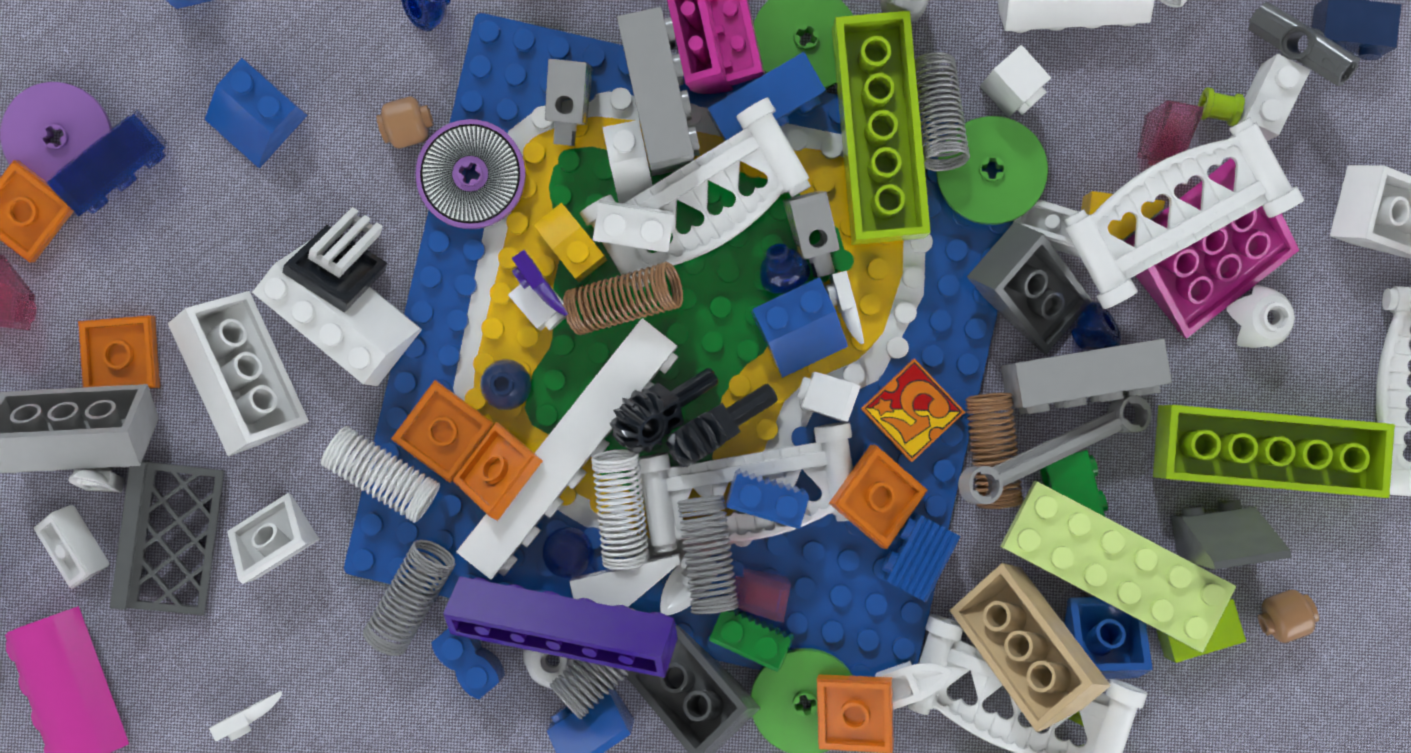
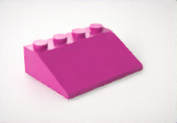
(1219, 267)

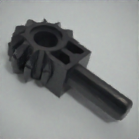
(656, 412)
(717, 426)

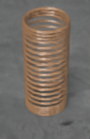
(659, 289)
(986, 447)

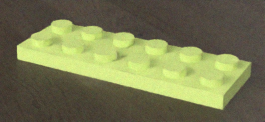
(1118, 566)

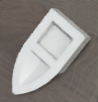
(842, 296)
(97, 480)
(675, 592)
(915, 681)
(238, 723)

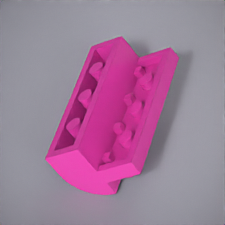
(715, 43)
(65, 685)

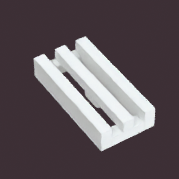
(360, 224)

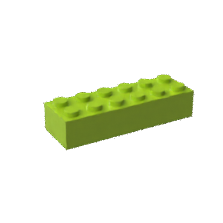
(880, 127)
(1273, 450)

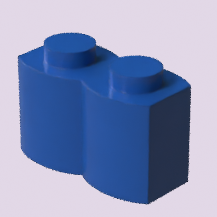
(474, 666)

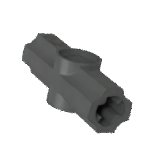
(1321, 54)

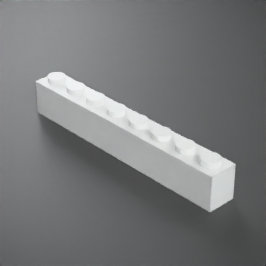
(568, 449)

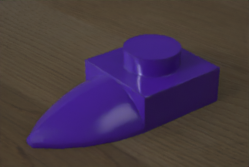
(529, 275)

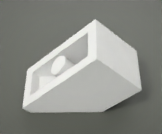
(627, 159)
(828, 396)

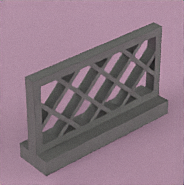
(135, 531)

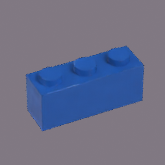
(788, 87)

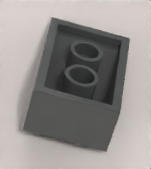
(1030, 286)
(1226, 536)
(696, 697)

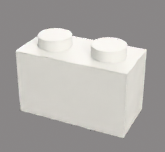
(1016, 82)
(1274, 94)
(633, 226)

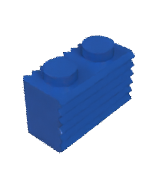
(767, 499)
(920, 556)

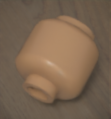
(404, 122)
(1288, 616)

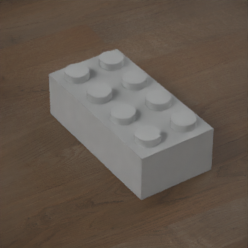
(655, 85)
(1092, 374)
(75, 428)

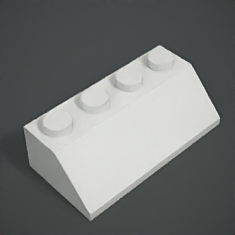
(1059, 14)
(362, 340)
(237, 372)

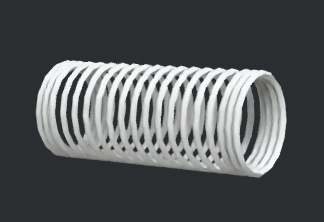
(611, 462)
(396, 477)

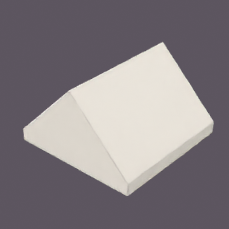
(270, 538)

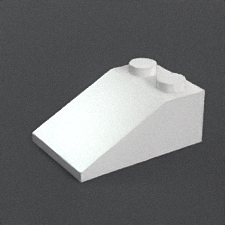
(1375, 209)

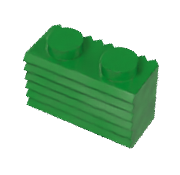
(752, 638)

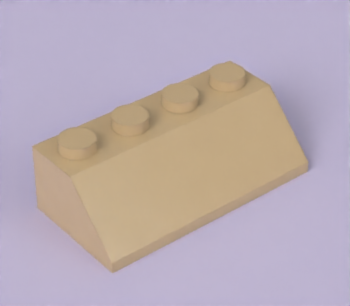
(1028, 647)

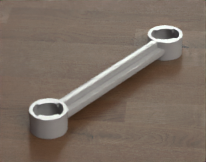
(1054, 450)

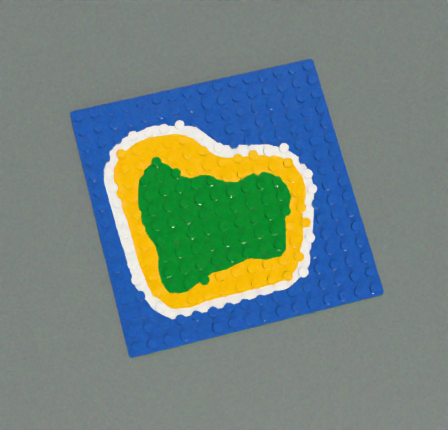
(906, 293)

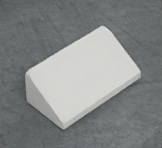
(1049, 220)
(71, 545)

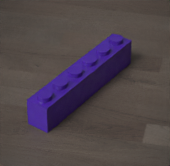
(562, 626)

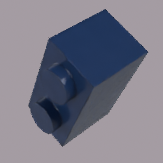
(1359, 25)

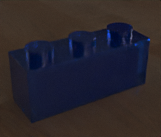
(109, 164)

